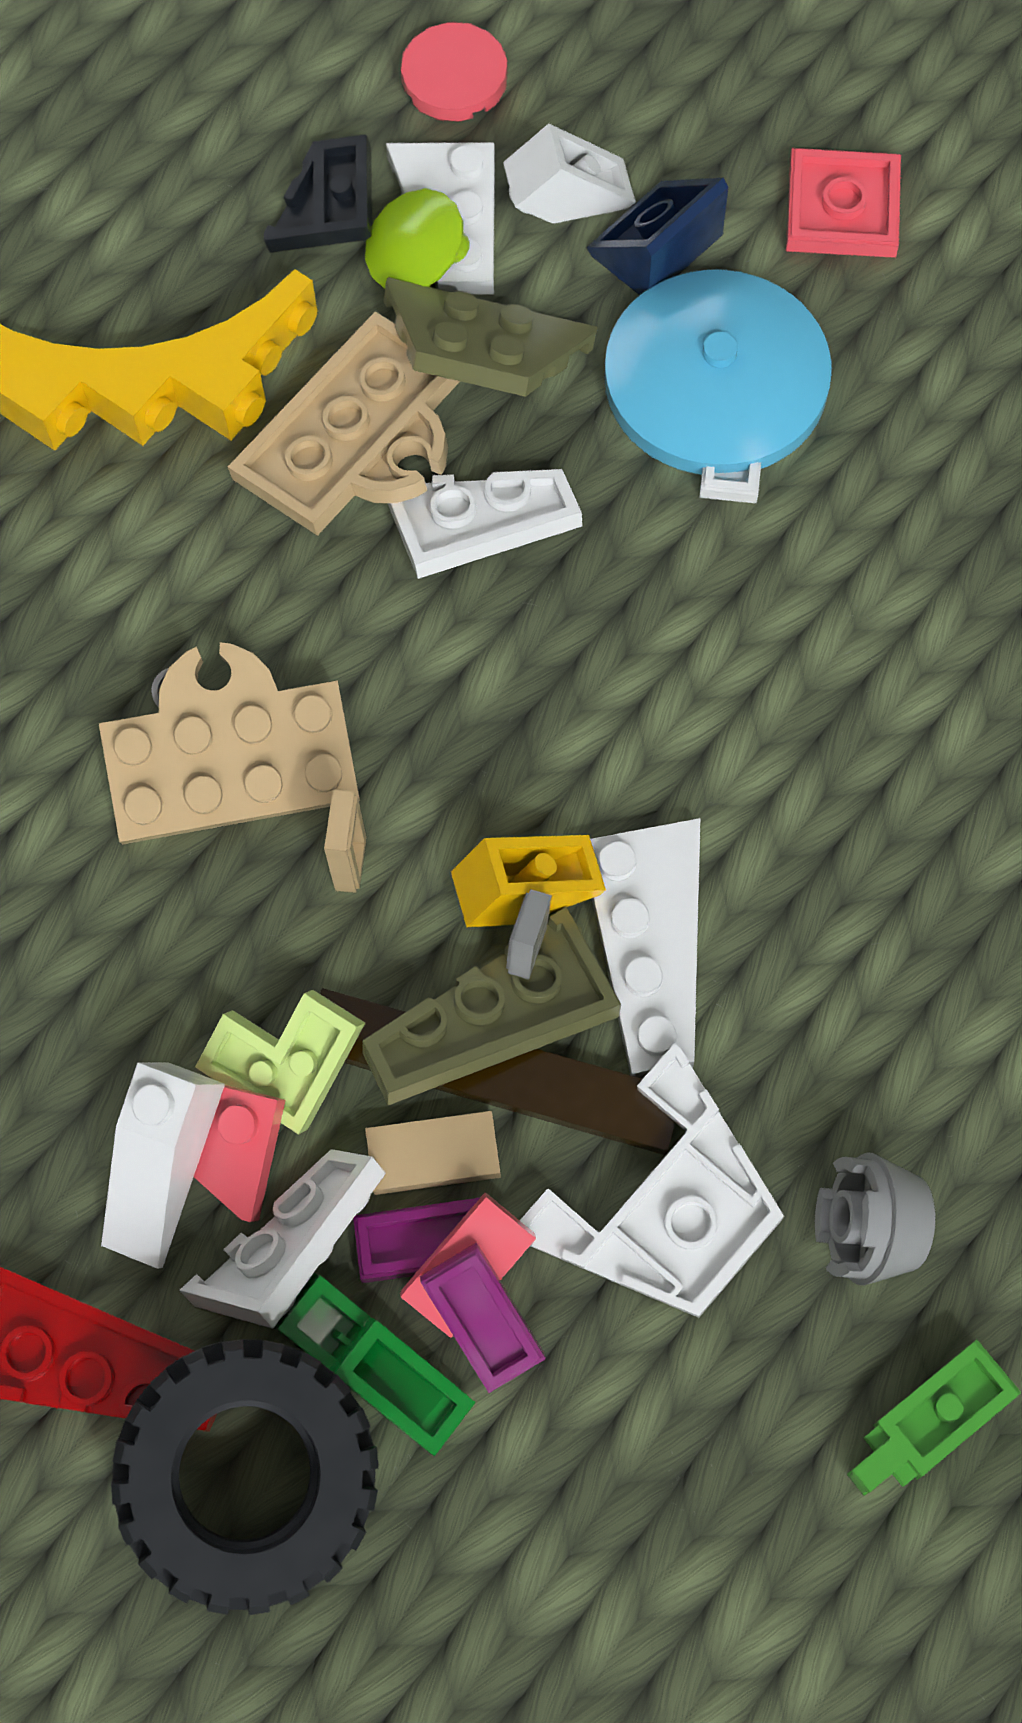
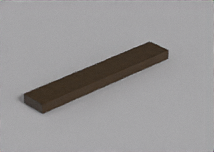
(542, 1087)

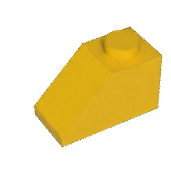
(503, 869)

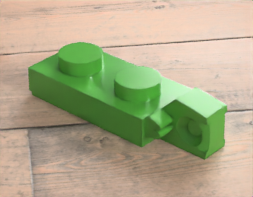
(935, 1419)

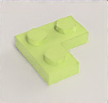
(290, 1068)

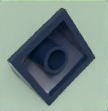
(663, 232)

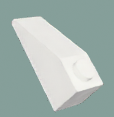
(156, 1157)

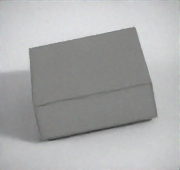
(528, 933)

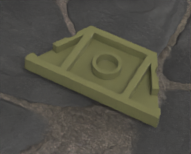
(482, 339)

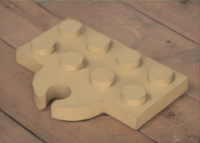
(349, 432)
(225, 751)

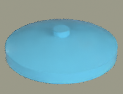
(717, 371)

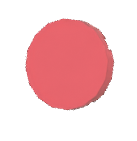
(454, 71)

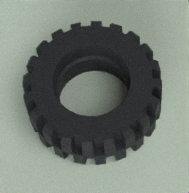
(264, 1569)

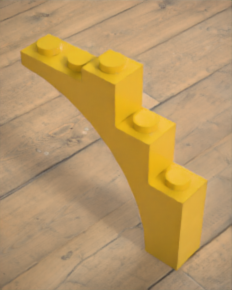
(138, 389)

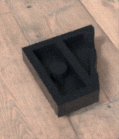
(328, 198)

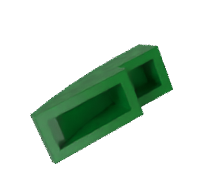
(375, 1364)

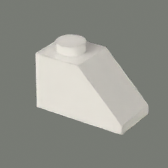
(566, 178)

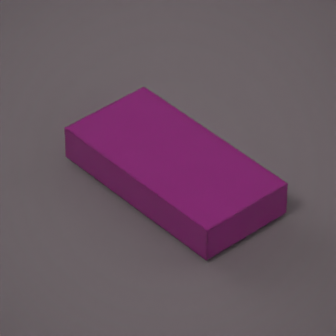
(401, 1240)
(482, 1317)

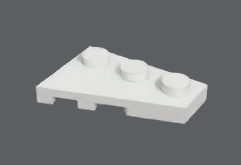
(468, 178)
(483, 517)
(278, 1260)

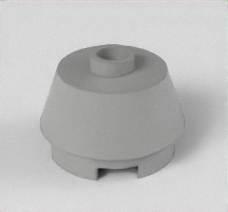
(874, 1219)

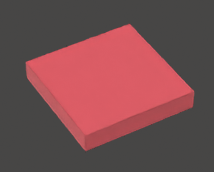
(843, 202)

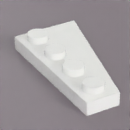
(651, 936)

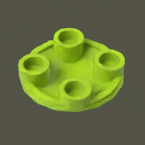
(416, 238)

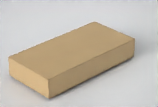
(345, 841)
(434, 1152)

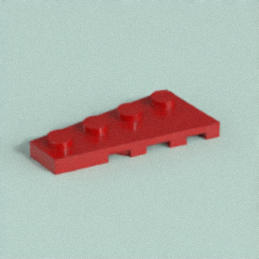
(73, 1353)

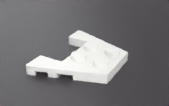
(690, 1217)

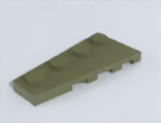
(493, 1016)

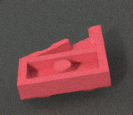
(241, 1150)

